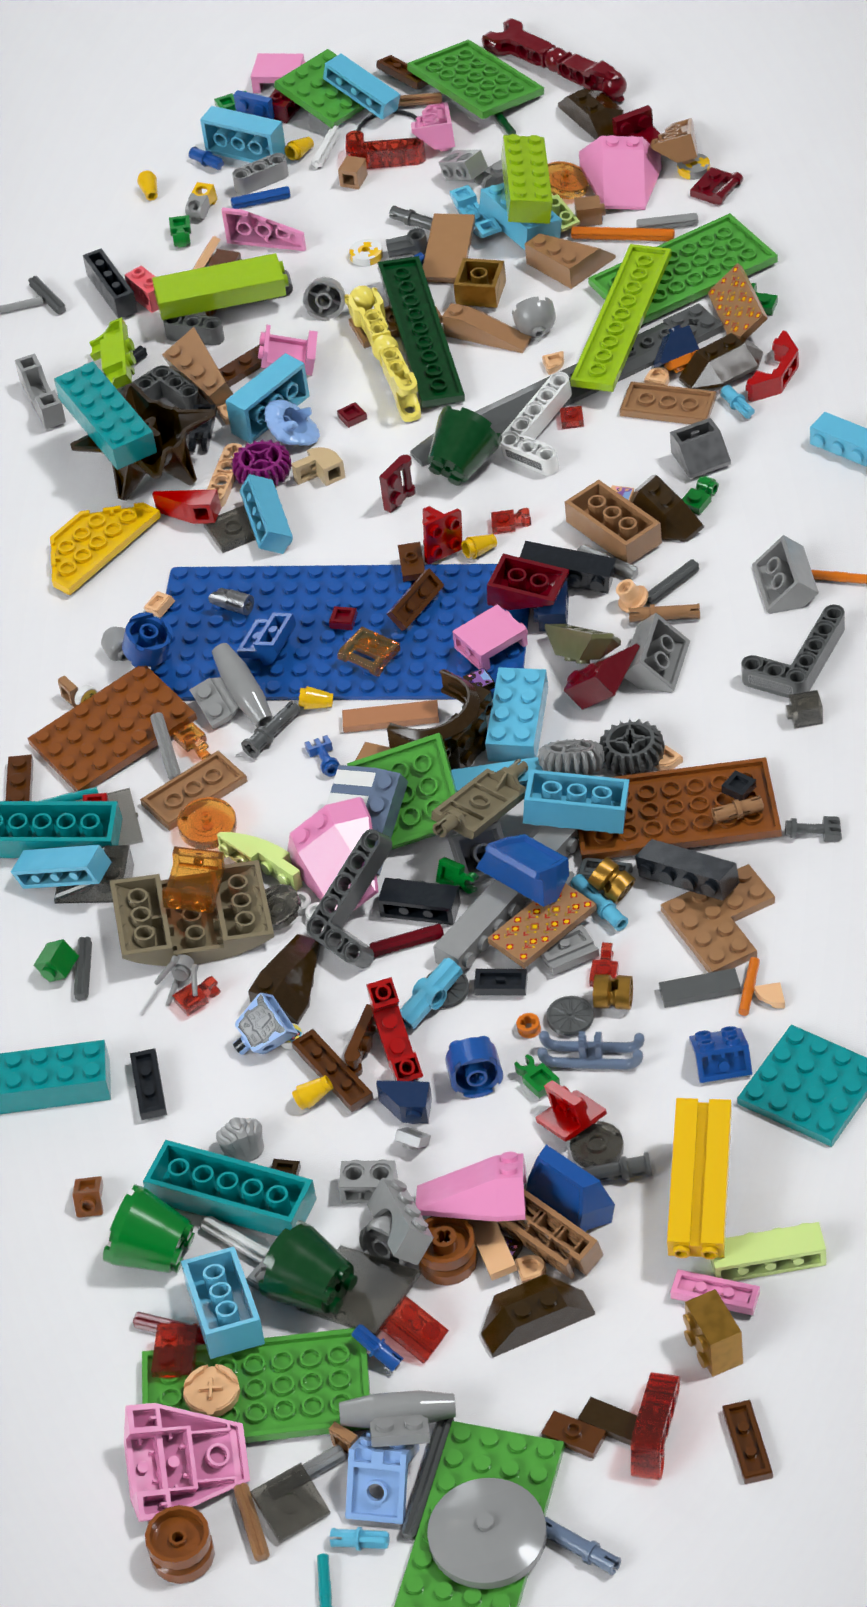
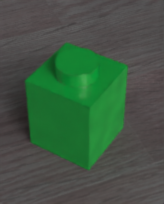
(56, 960)

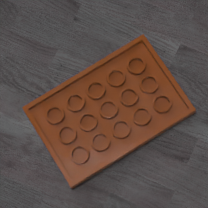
(110, 728)

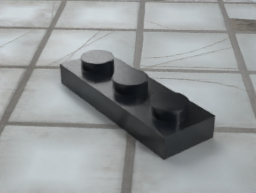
(148, 1084)

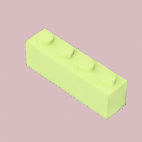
(771, 1252)

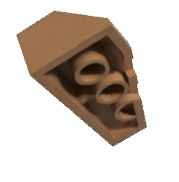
(677, 142)

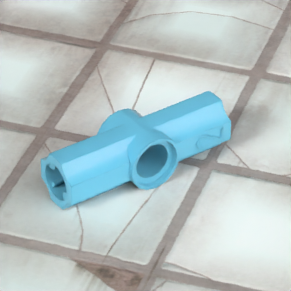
(430, 993)

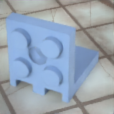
(379, 1466)

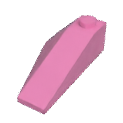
(435, 127)
(253, 230)

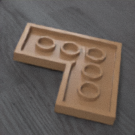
(710, 924)

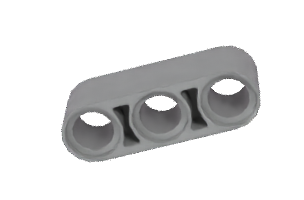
(260, 173)

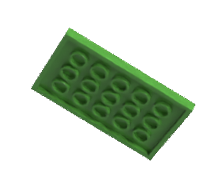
(475, 79)

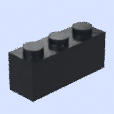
(419, 901)

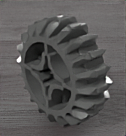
(632, 747)

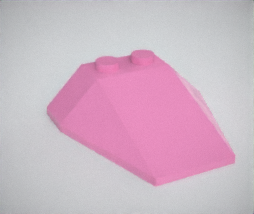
(621, 170)
(325, 843)
(478, 1192)
(180, 1457)

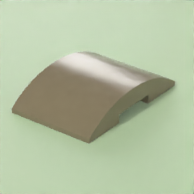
(156, 933)

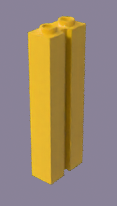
(699, 1178)

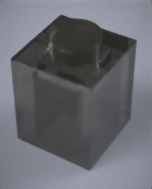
(805, 709)

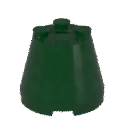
(461, 444)
(306, 1271)

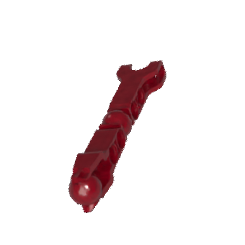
(573, 67)

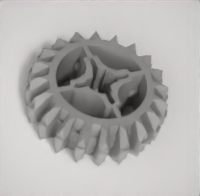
(572, 757)

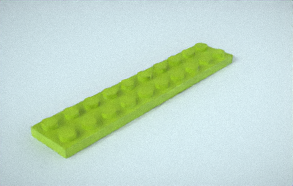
(621, 318)

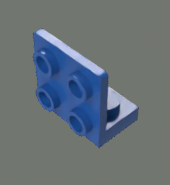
(254, 104)
(721, 1054)

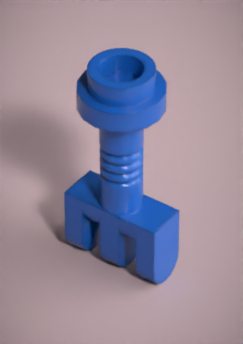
(329, 764)

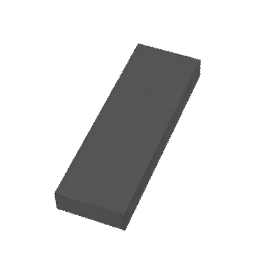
(699, 987)

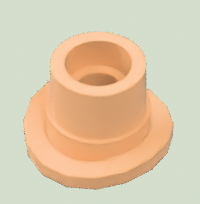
(631, 595)

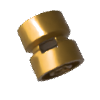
(611, 880)
(613, 991)

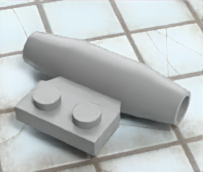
(235, 689)
(398, 1416)

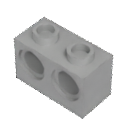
(463, 165)
(360, 1178)

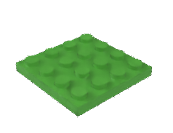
(315, 95)
(429, 784)

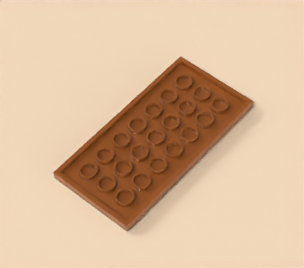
(677, 810)

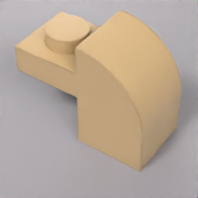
(319, 463)

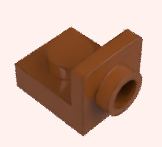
(87, 1196)

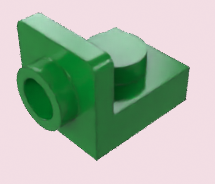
(767, 300)

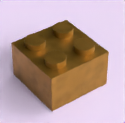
(480, 282)
(713, 1333)

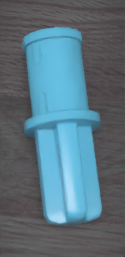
(737, 401)
(360, 1538)

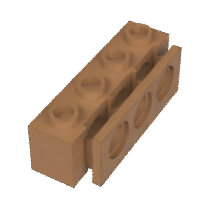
(561, 1238)

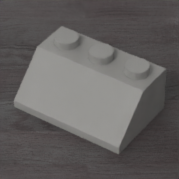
(785, 576)
(659, 655)

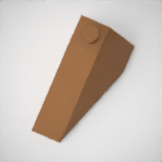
(478, 327)

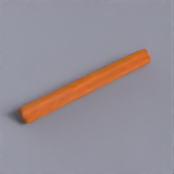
(618, 233)

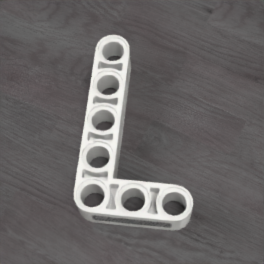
(519, 438)

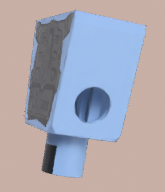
(263, 1026)

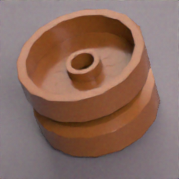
(451, 1253)
(179, 1544)

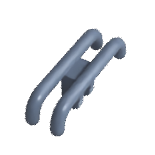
(591, 1052)

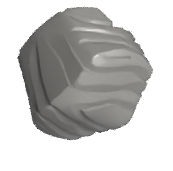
(241, 1139)

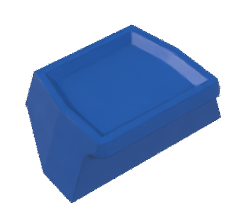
(526, 867)
(570, 1190)

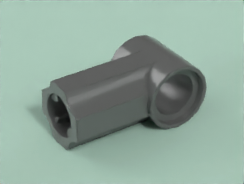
(412, 243)

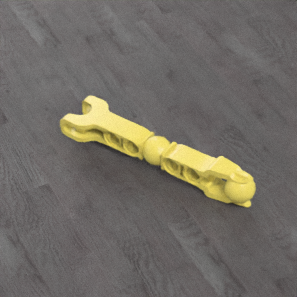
(384, 348)

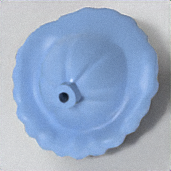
(291, 423)

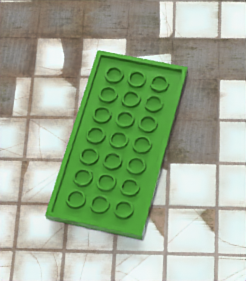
(698, 263)
(285, 1385)
(469, 1455)

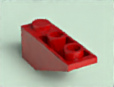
(189, 505)

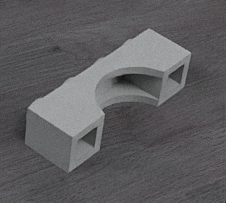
(43, 399)
(409, 1231)

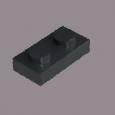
(500, 982)

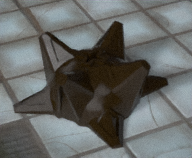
(170, 433)

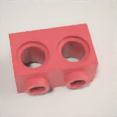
(142, 285)

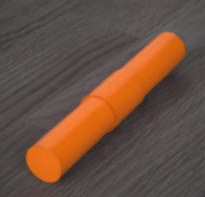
(837, 576)
(748, 988)

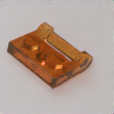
(372, 645)

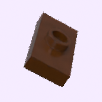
(411, 561)
(574, 1433)

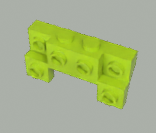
(115, 353)

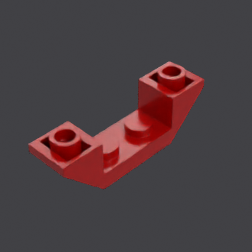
(766, 385)
(392, 1030)

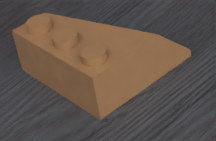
(564, 259)

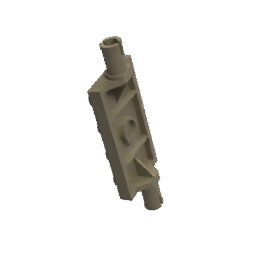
(481, 802)

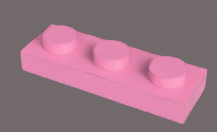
(736, 1295)

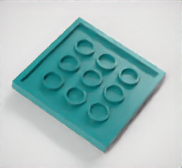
(808, 1085)

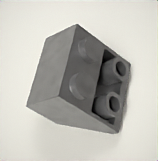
(699, 448)

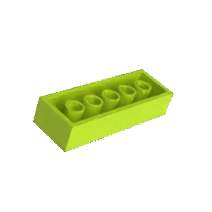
(526, 179)

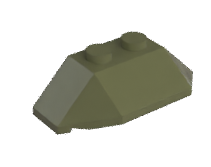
(580, 643)

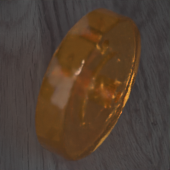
(567, 180)
(203, 820)

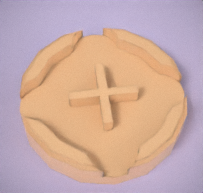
(211, 1390)

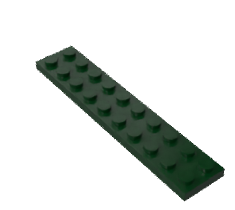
(420, 331)

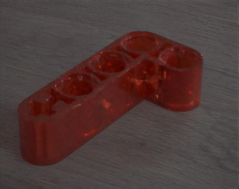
(385, 152)
(653, 1425)

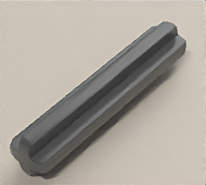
(46, 294)
(672, 581)
(83, 966)

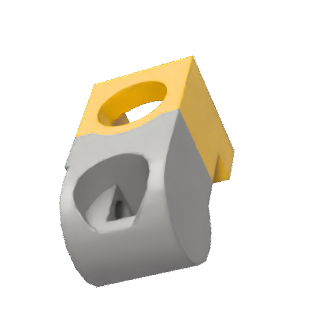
(199, 203)

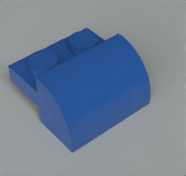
(267, 637)

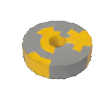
(695, 169)

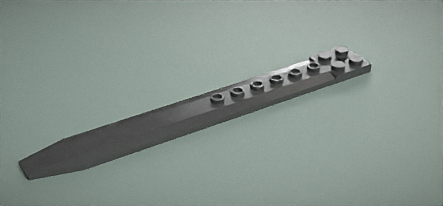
(641, 357)

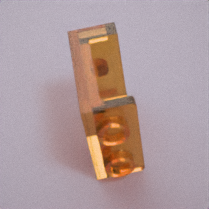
(194, 879)

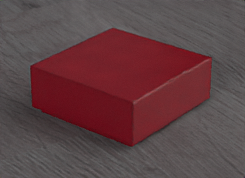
(351, 414)
(343, 618)

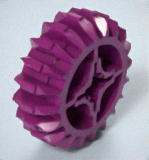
(262, 460)

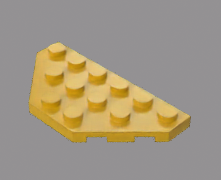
(93, 540)

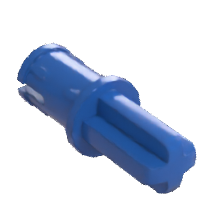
(206, 158)
(377, 1347)

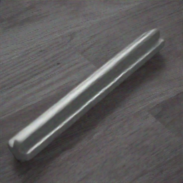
(425, 1479)

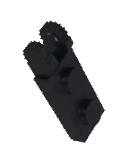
(203, 432)

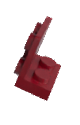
(636, 123)

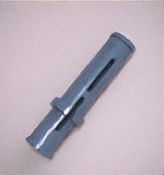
(589, 1551)

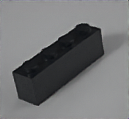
(110, 283)
(585, 569)
(687, 869)

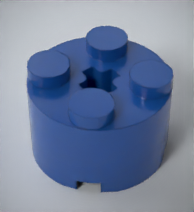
(147, 640)
(473, 1066)

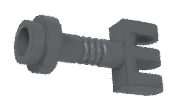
(829, 828)

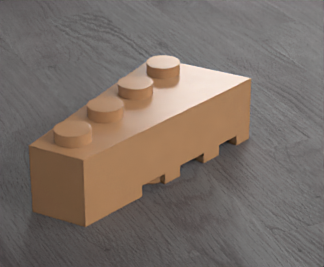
(195, 363)

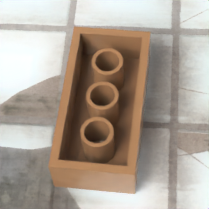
(613, 522)

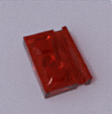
(414, 1329)
(174, 1350)

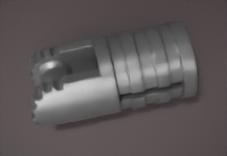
(232, 600)

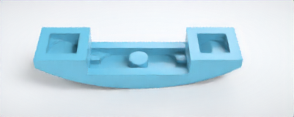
(466, 203)

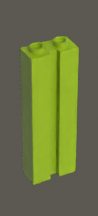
(220, 286)

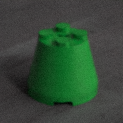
(148, 1234)

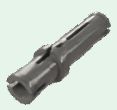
(410, 217)

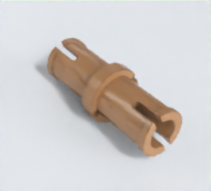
(737, 809)

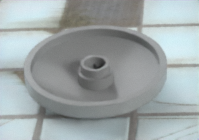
(487, 1533)

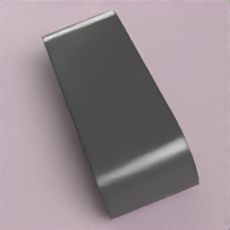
(208, 328)

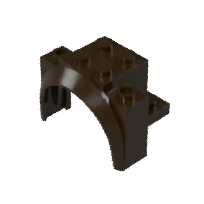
(464, 732)

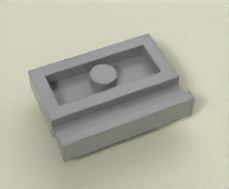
(570, 951)

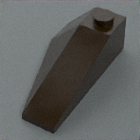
(290, 977)

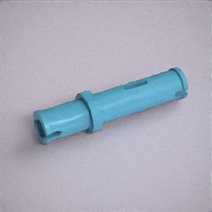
(605, 908)

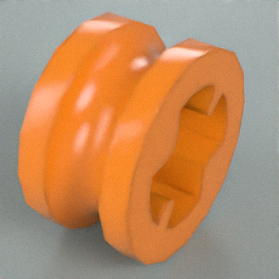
(535, 1027)

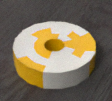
(366, 252)

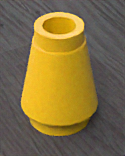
(297, 148)
(148, 183)
(478, 545)
(314, 698)
(311, 1092)

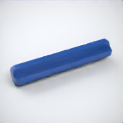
(260, 197)

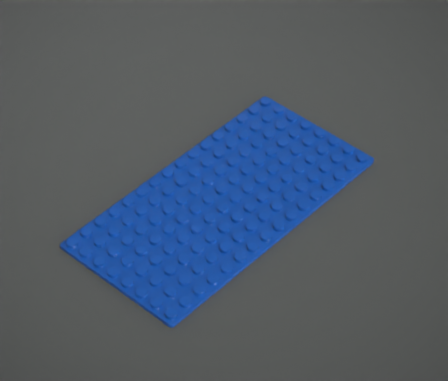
(313, 647)

